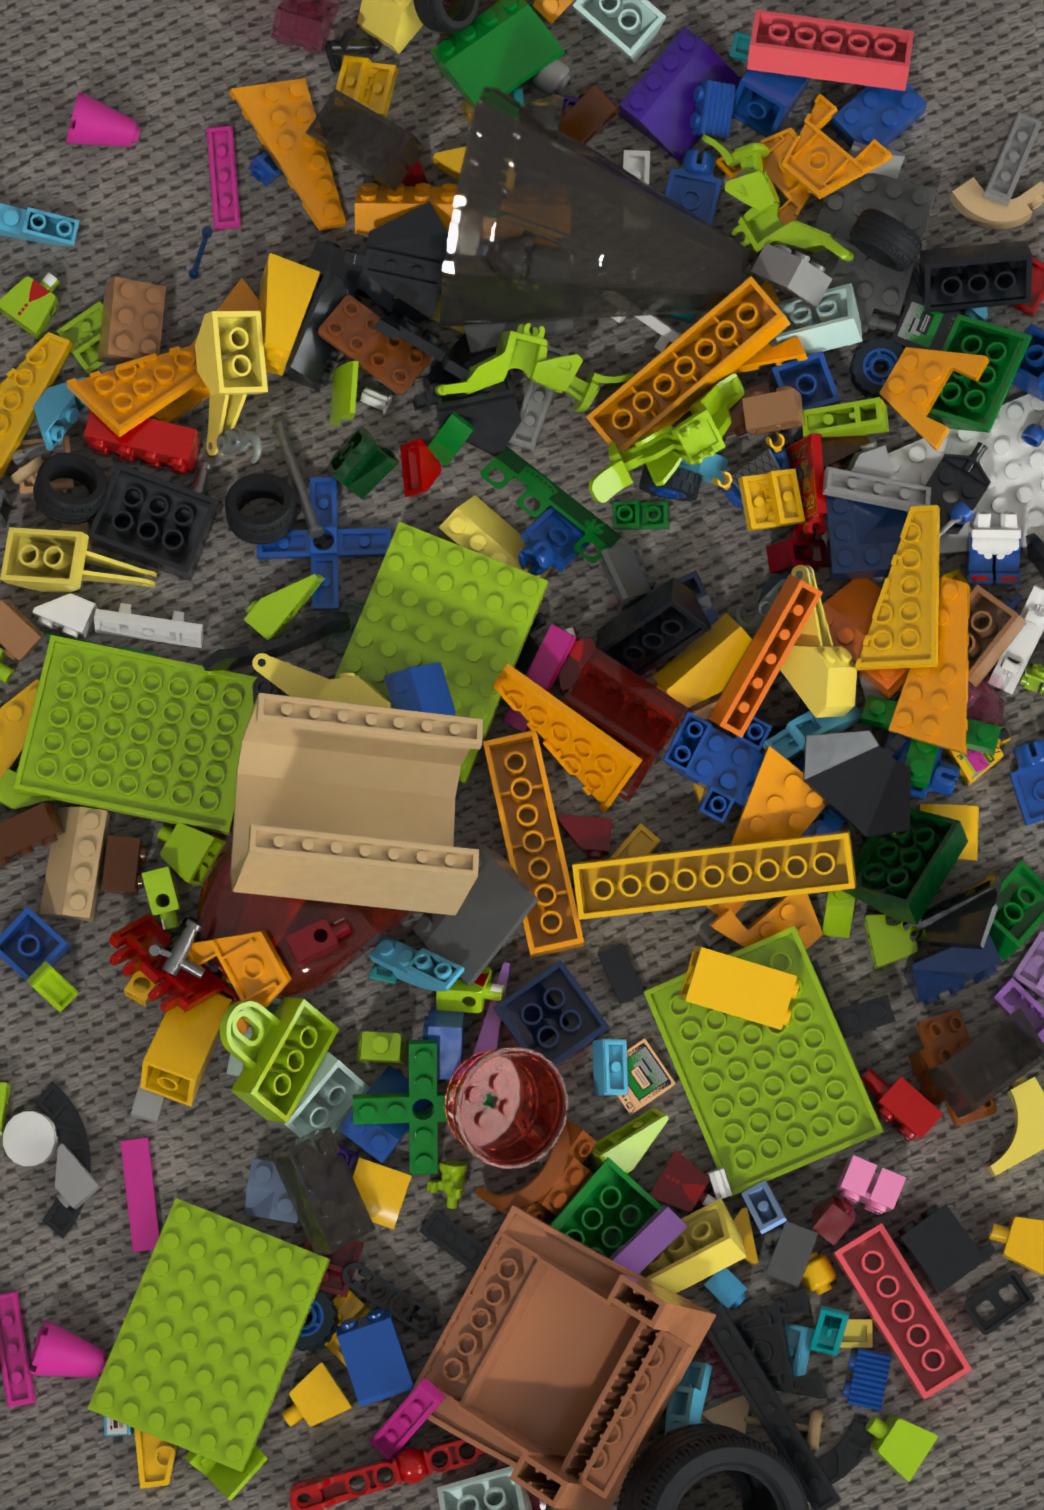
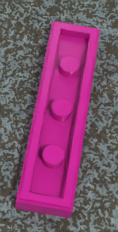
(223, 177)
(545, 668)
(140, 1194)
(14, 1353)
(407, 1419)

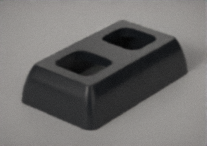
(1004, 1311)

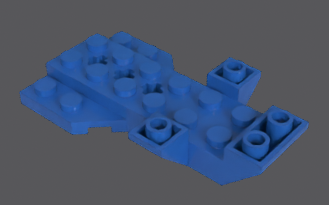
(728, 767)

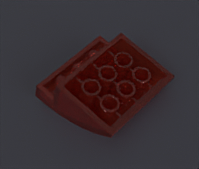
(626, 710)

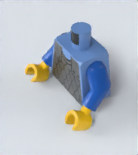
(763, 464)

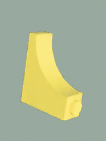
(1028, 1127)

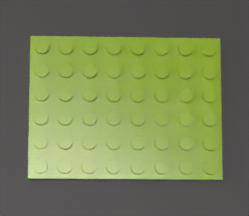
(446, 608)
(136, 735)
(765, 1092)
(209, 1335)

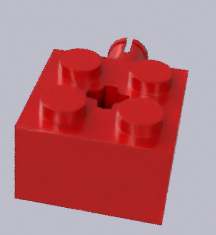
(902, 1106)

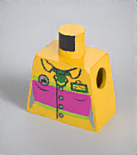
(977, 763)

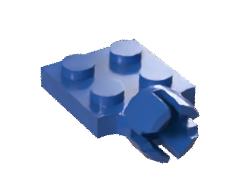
(695, 185)
(550, 543)
(942, 777)
(1029, 780)

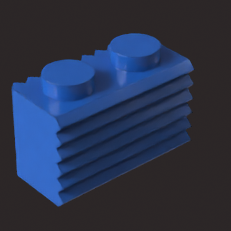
(713, 109)
(867, 1378)

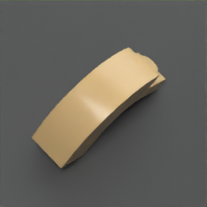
(986, 213)

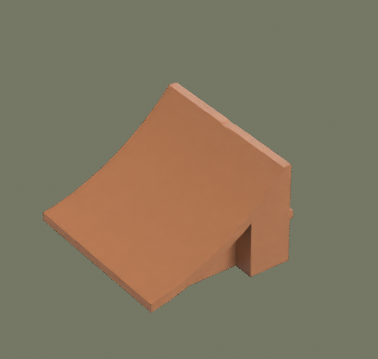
(561, 1362)

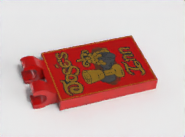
(808, 461)

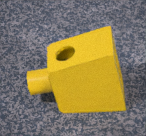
(1022, 1242)
(316, 1398)

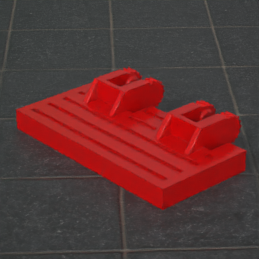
(184, 989)

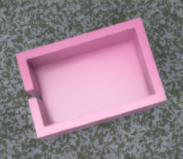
(864, 1185)

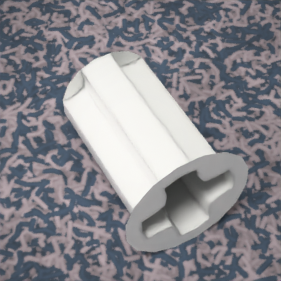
(376, 399)
(720, 1183)

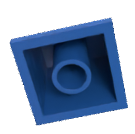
(767, 99)
(374, 1356)

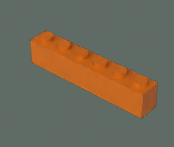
(765, 655)

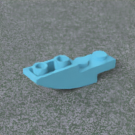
(37, 226)
(791, 740)
(416, 967)
(689, 1397)

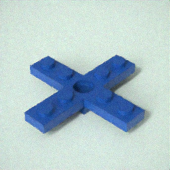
(347, 543)

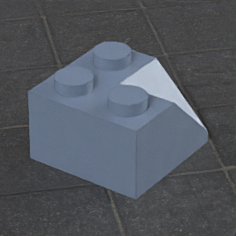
(267, 1195)

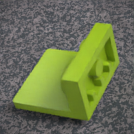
(224, 1478)

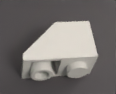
(67, 612)

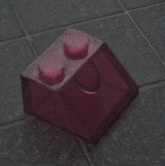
(304, 23)

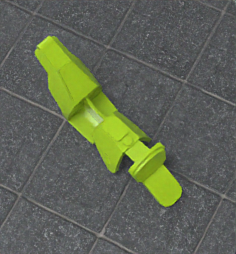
(762, 221)
(529, 354)
(665, 449)

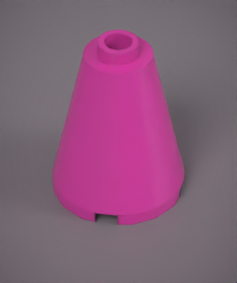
(100, 125)
(65, 1354)

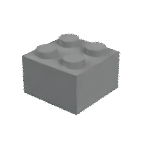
(792, 273)

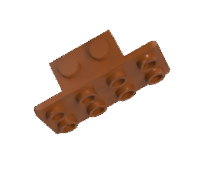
(388, 360)
(940, 1038)

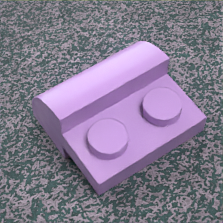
(1031, 969)

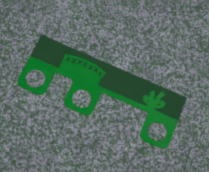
(550, 494)

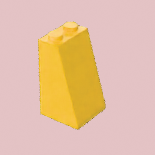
(283, 304)
(705, 664)
(739, 987)
(183, 1050)

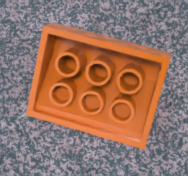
(849, 621)

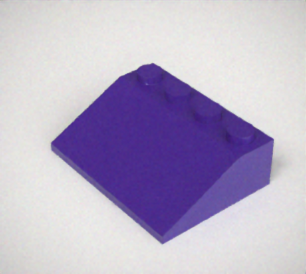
(664, 97)

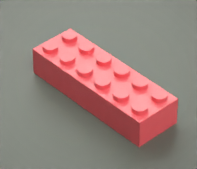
(830, 50)
(901, 1311)

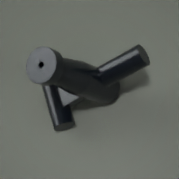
(348, 46)

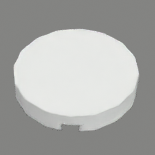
(30, 1138)

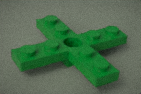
(921, 755)
(398, 1107)

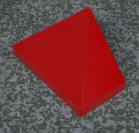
(418, 467)

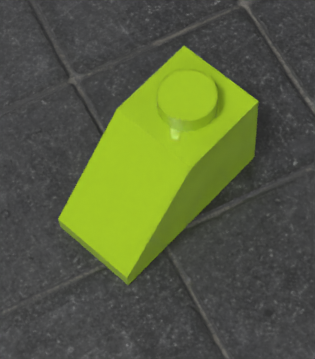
(838, 914)

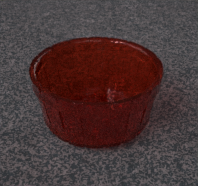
(525, 1116)

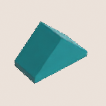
(829, 1330)

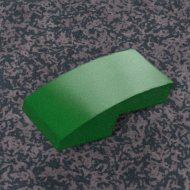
(450, 438)
(641, 516)

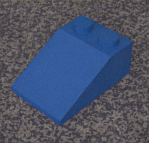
(381, 1139)

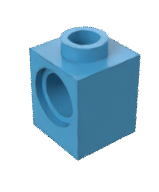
(726, 1288)

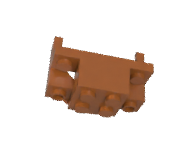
(555, 1183)

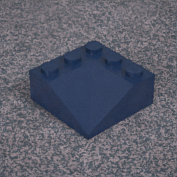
(861, 538)
(950, 971)
(552, 1015)

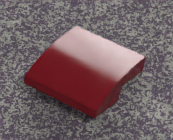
(332, 1279)

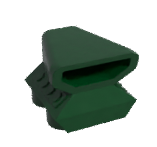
(362, 463)

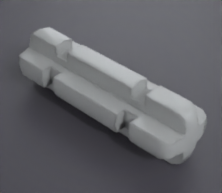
(22, 457)

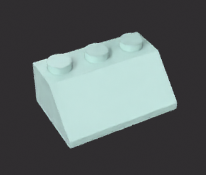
(625, 23)
(826, 326)
(327, 1098)
(485, 1492)

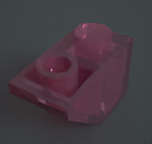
(987, 707)

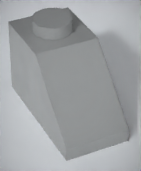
(872, 460)
(73, 1179)

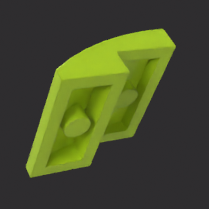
(81, 330)
(343, 393)

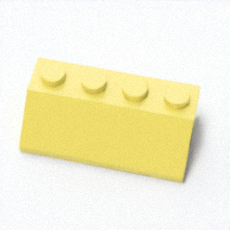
(484, 532)
(699, 1251)

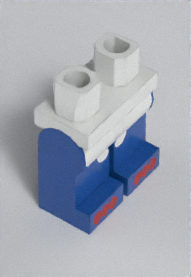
(993, 544)

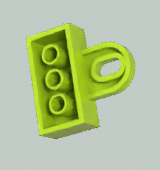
(278, 1055)

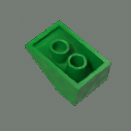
(1018, 910)

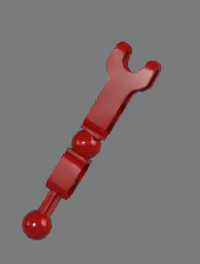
(409, 1467)

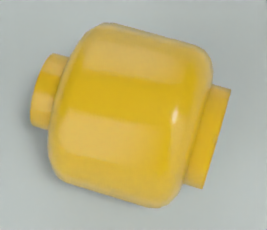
(818, 1274)

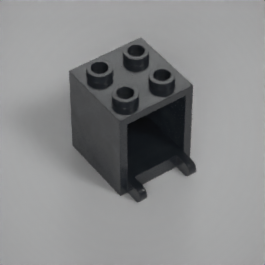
(941, 1248)

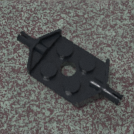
(964, 477)

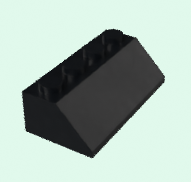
(975, 276)
(311, 353)
(654, 628)

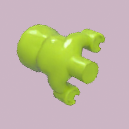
(452, 1181)

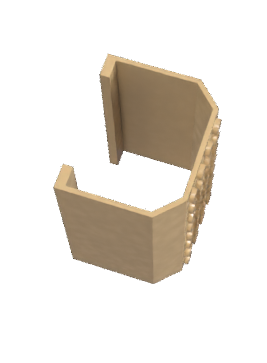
(352, 805)

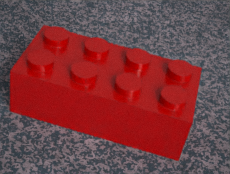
(150, 441)

